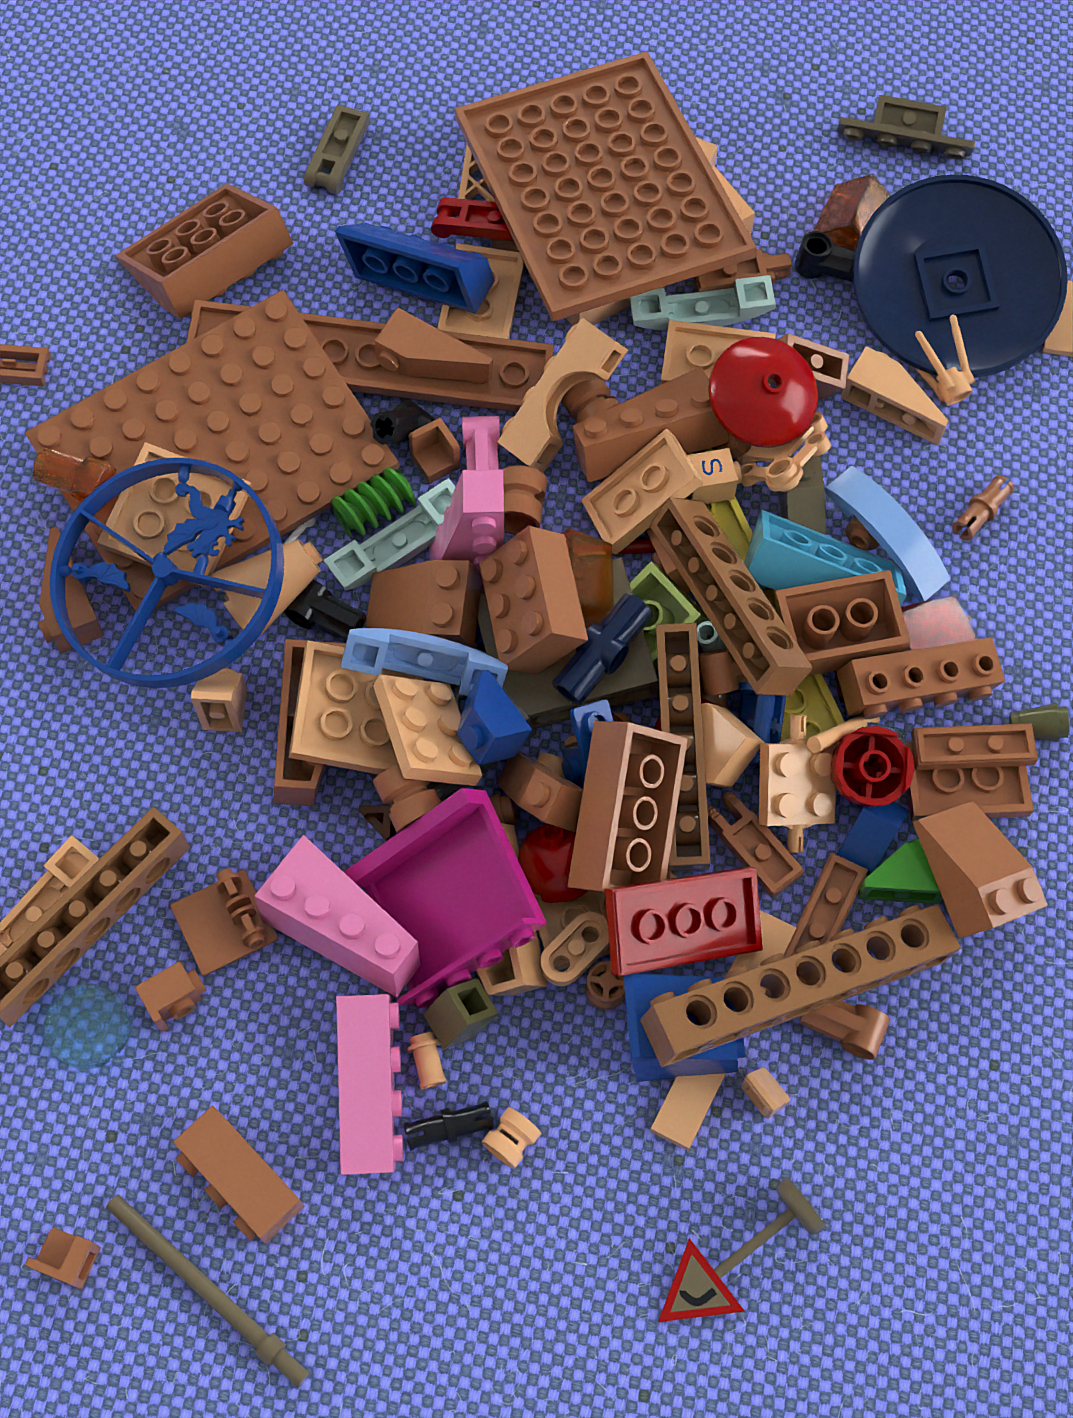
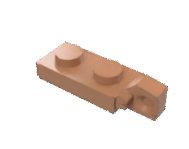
(776, 266)

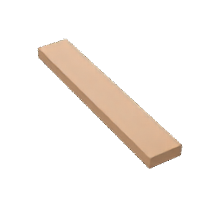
(693, 1095)

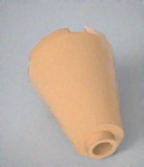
(299, 570)

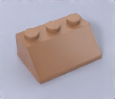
(844, 619)

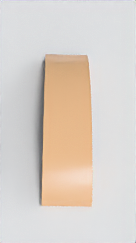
(63, 870)

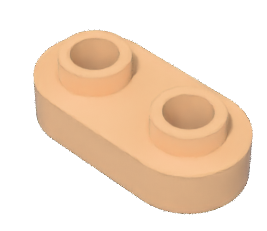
(574, 949)

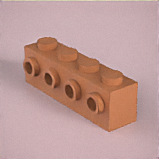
(920, 677)

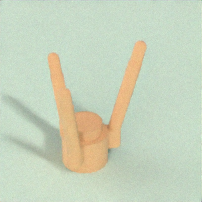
(952, 385)

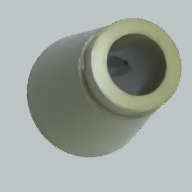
(1047, 721)

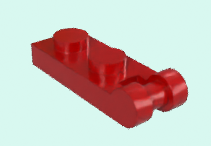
(475, 219)

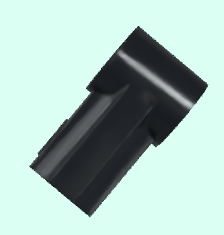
(820, 256)
(398, 423)
(319, 609)

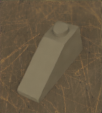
(807, 500)

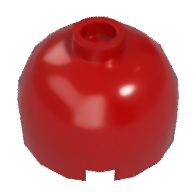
(872, 767)
(547, 863)

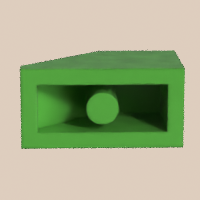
(902, 878)

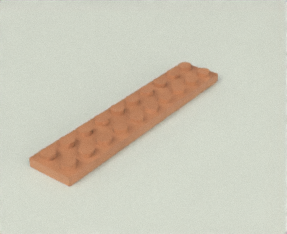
(352, 351)

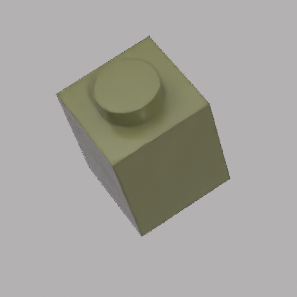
(460, 1013)

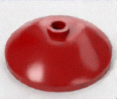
(749, 405)

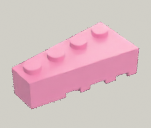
(474, 520)
(336, 918)
(367, 1084)

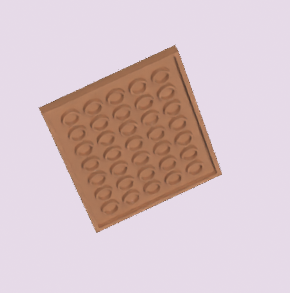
(603, 185)
(240, 397)

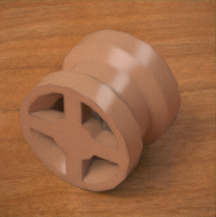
(601, 975)

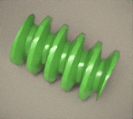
(372, 500)

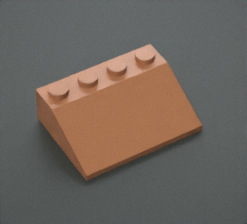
(206, 249)

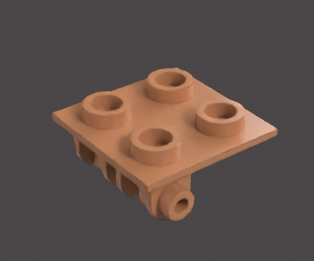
(222, 922)

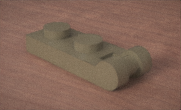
(337, 149)

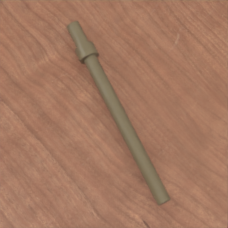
(269, 1347)

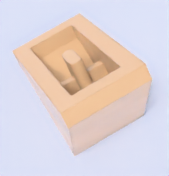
(727, 745)

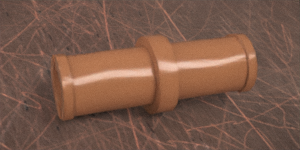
(983, 507)

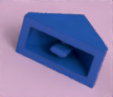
(872, 835)

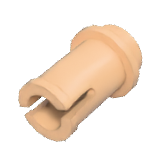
(427, 1060)

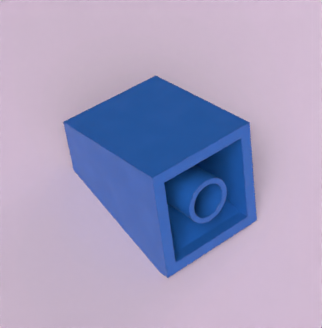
(638, 993)

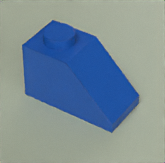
(491, 723)

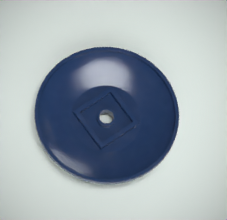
(969, 231)

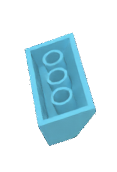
(795, 556)

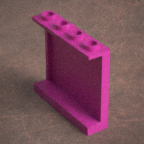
(453, 891)

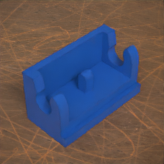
(762, 715)

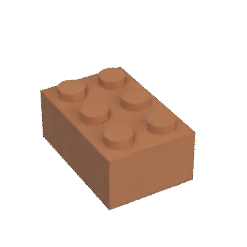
(533, 600)

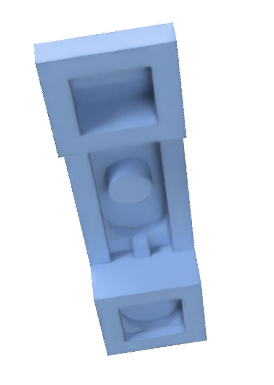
(892, 529)
(418, 655)

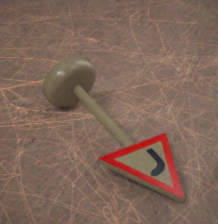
(699, 1287)

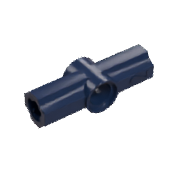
(604, 650)

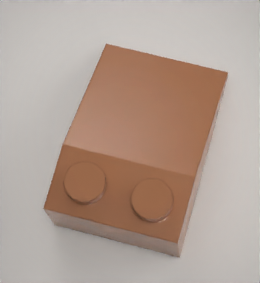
(428, 599)
(977, 870)

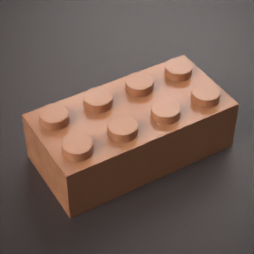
(627, 806)

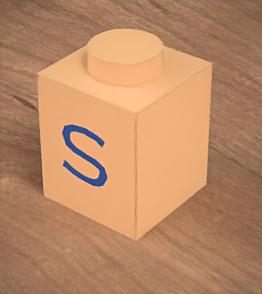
(718, 475)

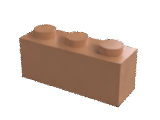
(237, 1176)

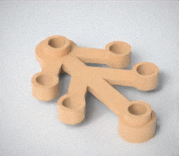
(784, 472)

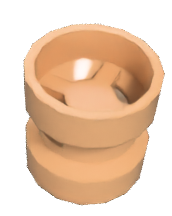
(511, 1137)

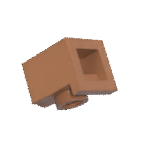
(171, 994)

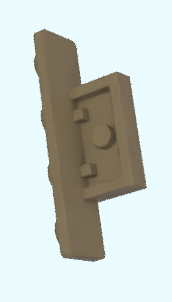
(907, 124)

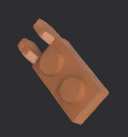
(755, 846)

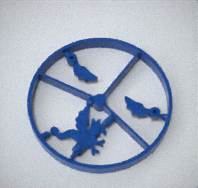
(211, 526)

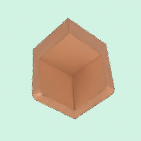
(434, 450)
(65, 1258)

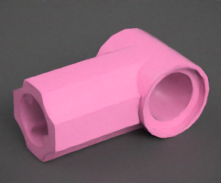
(480, 442)

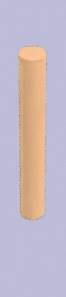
(836, 734)

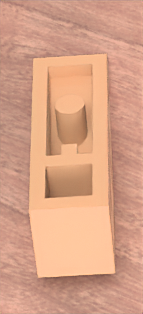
(892, 394)

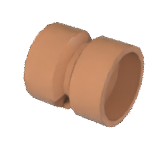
(588, 399)
(523, 497)
(408, 797)

